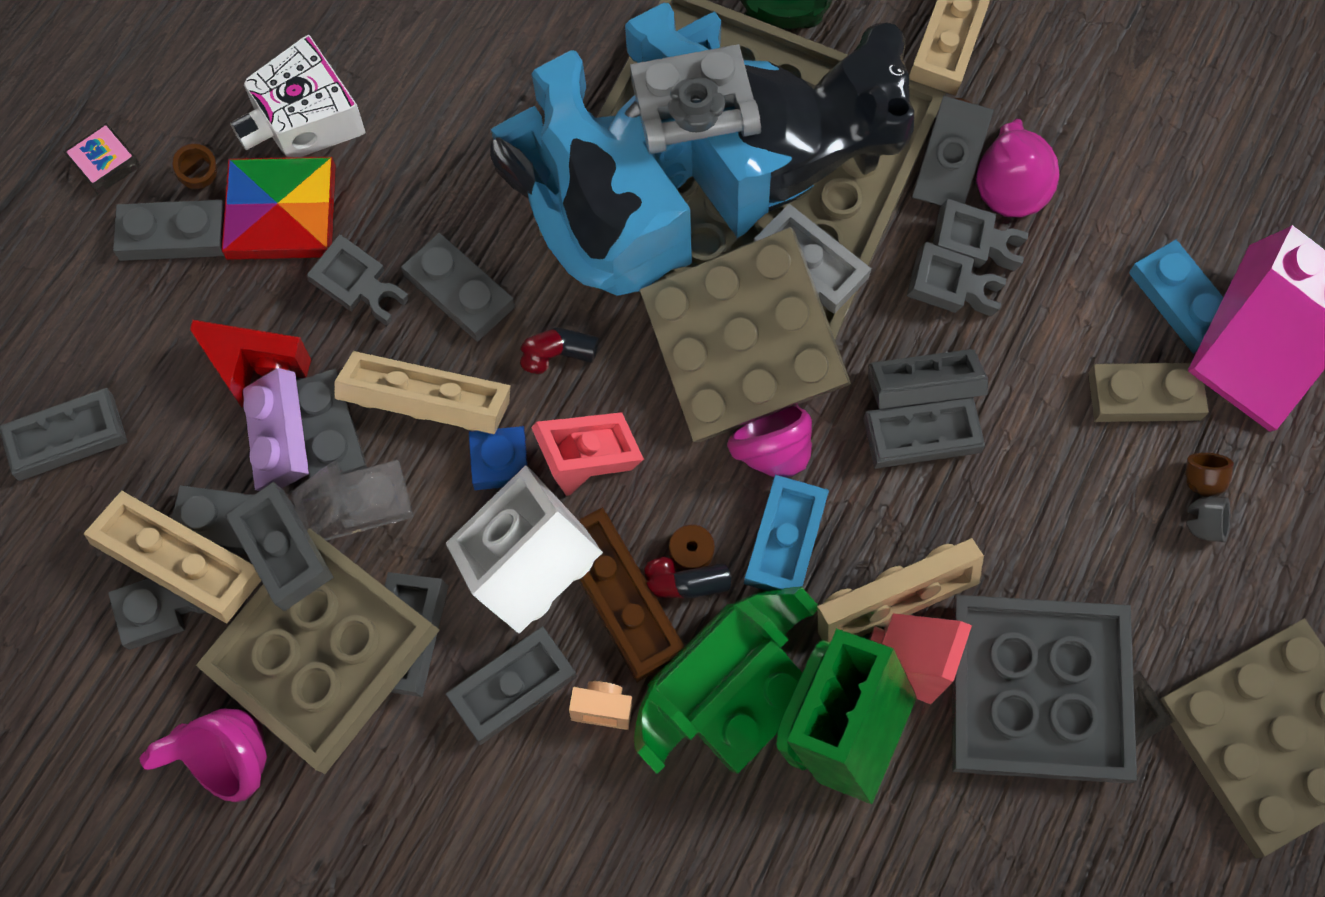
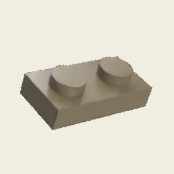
(1146, 393)

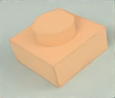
(601, 705)

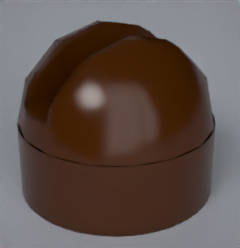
(190, 159)
(1208, 473)

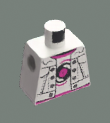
(298, 104)

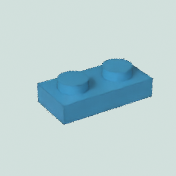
(1179, 291)
(786, 535)

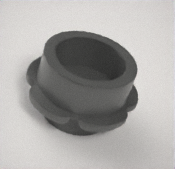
(696, 116)

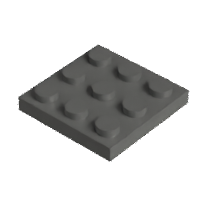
(1044, 690)

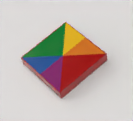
(278, 208)

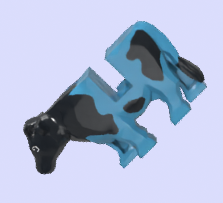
(617, 209)

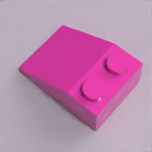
(1268, 329)

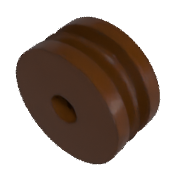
(695, 537)

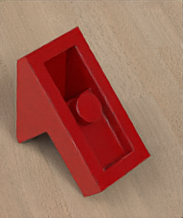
(242, 350)

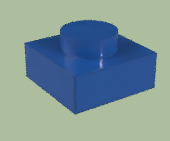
(497, 456)

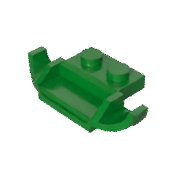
(726, 682)

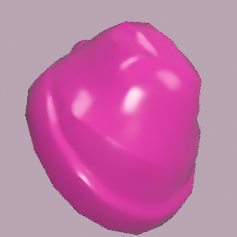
(1017, 172)
(775, 443)
(219, 750)

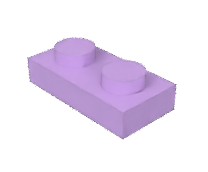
(275, 429)

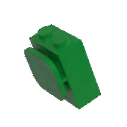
(847, 714)

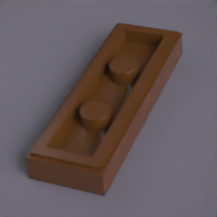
(626, 603)

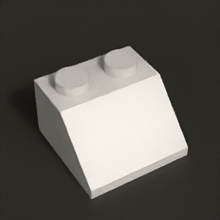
(522, 550)

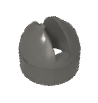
(1212, 520)

